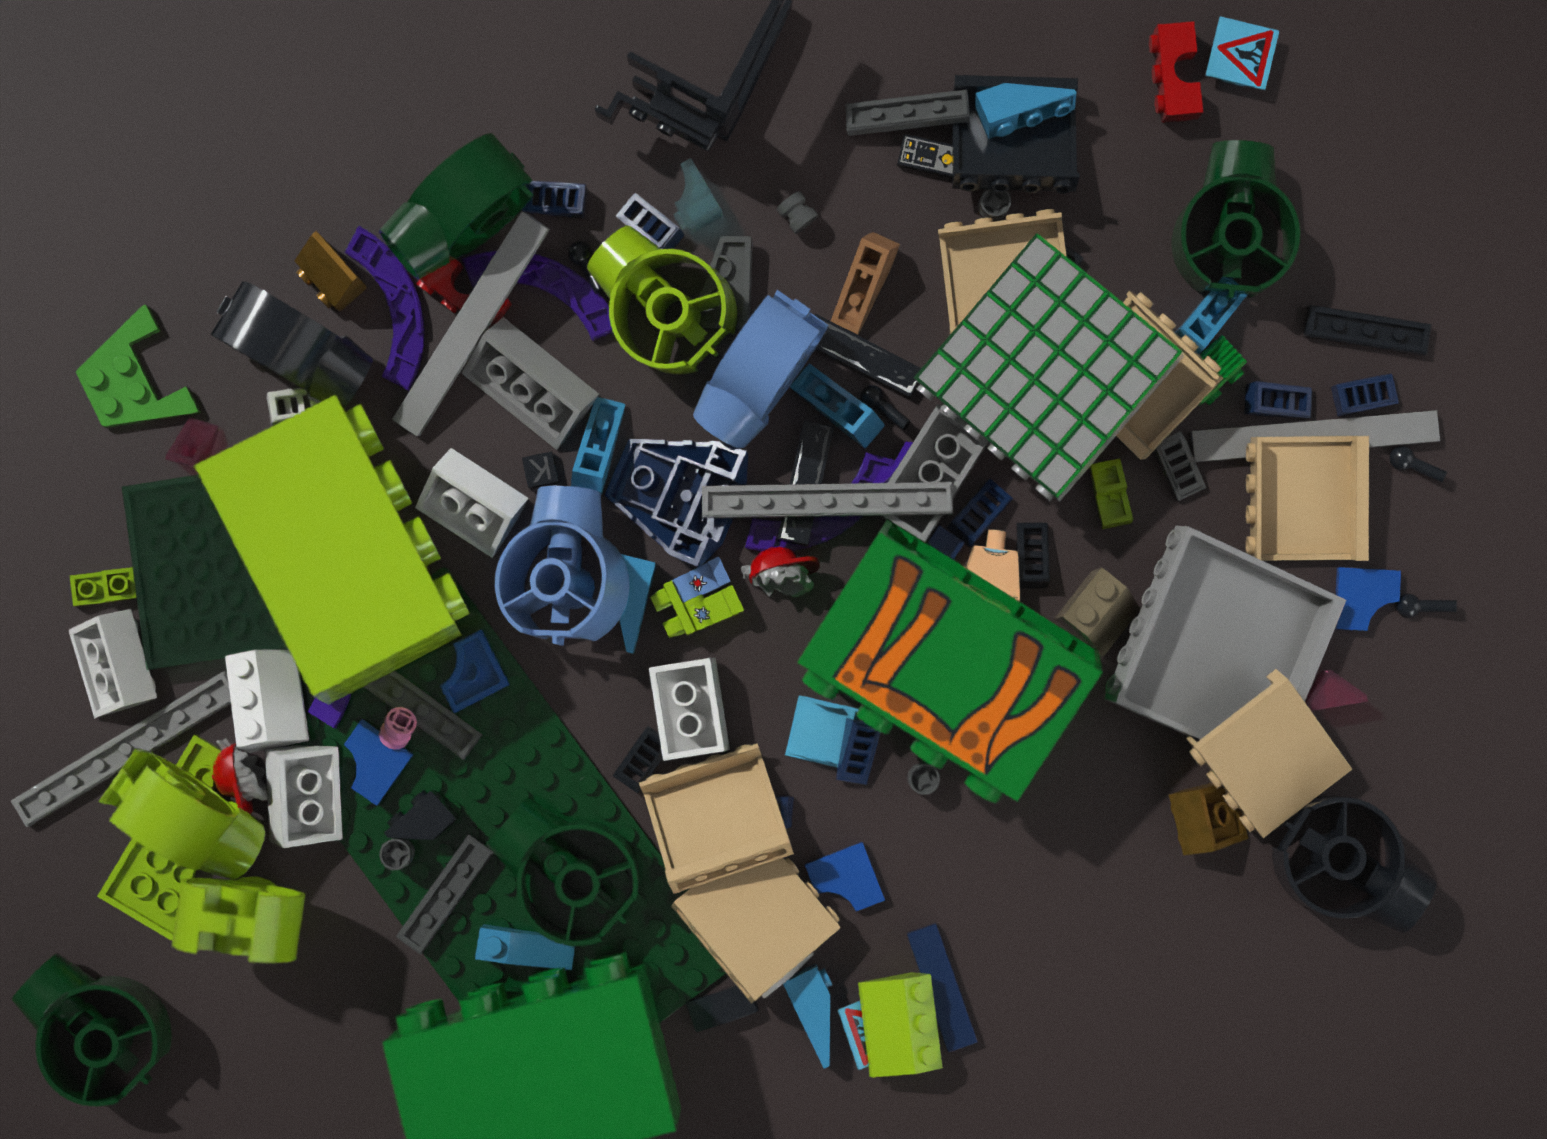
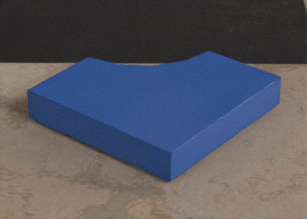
(1364, 594)
(475, 673)
(375, 763)
(847, 874)

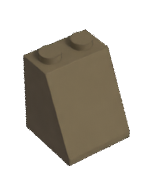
(1099, 610)

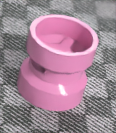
(397, 728)

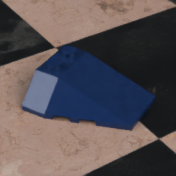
(662, 492)

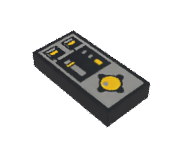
(926, 156)

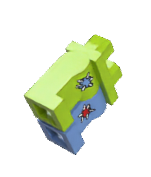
(688, 599)

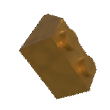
(329, 272)
(1205, 820)

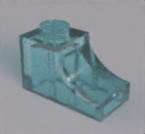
(697, 205)

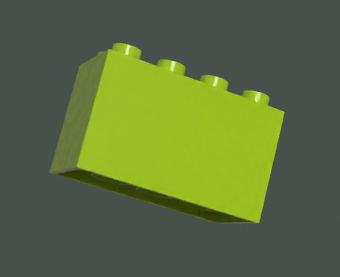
(332, 548)

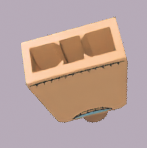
(996, 563)

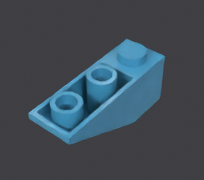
(1019, 105)

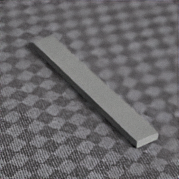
(471, 323)
(1381, 429)
(827, 500)
(112, 755)

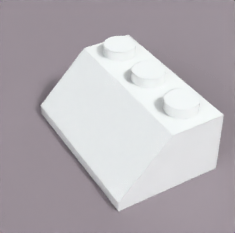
(471, 502)
(112, 663)
(266, 699)
(689, 708)
(303, 795)

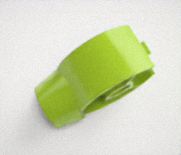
(626, 267)
(182, 817)
(239, 918)

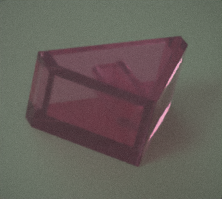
(193, 443)
(1332, 691)

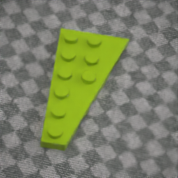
(147, 883)

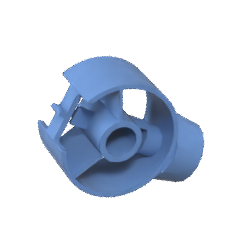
(758, 369)
(561, 519)

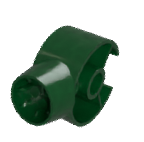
(1243, 172)
(458, 206)
(528, 838)
(53, 997)

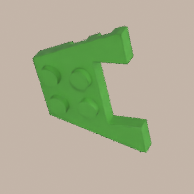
(119, 383)

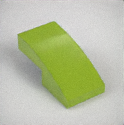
(1111, 494)

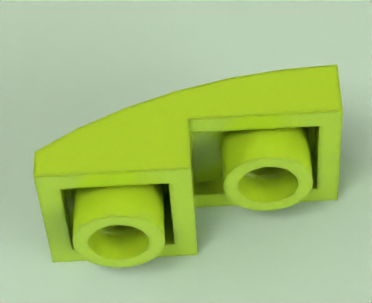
(103, 587)

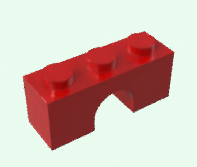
(1176, 98)
(443, 283)

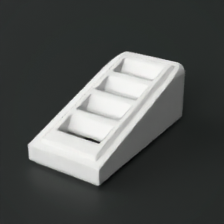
(285, 395)

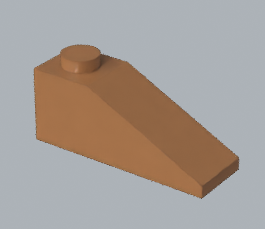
(864, 281)

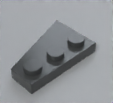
(734, 263)

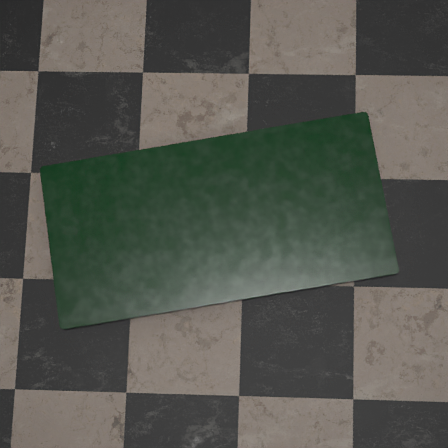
(518, 757)

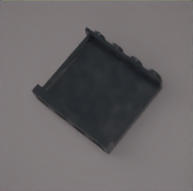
(1025, 159)

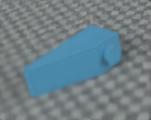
(1210, 316)
(838, 405)
(598, 445)
(640, 581)
(522, 948)
(811, 1000)

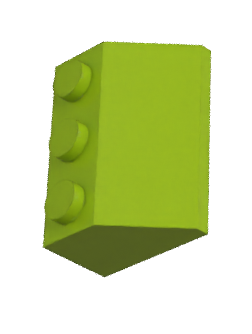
(900, 1025)

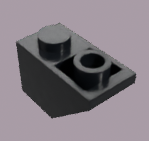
(425, 820)

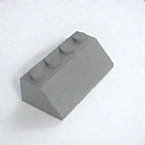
(529, 382)
(938, 454)

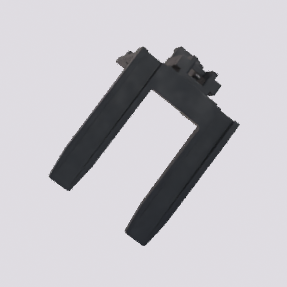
(722, 112)

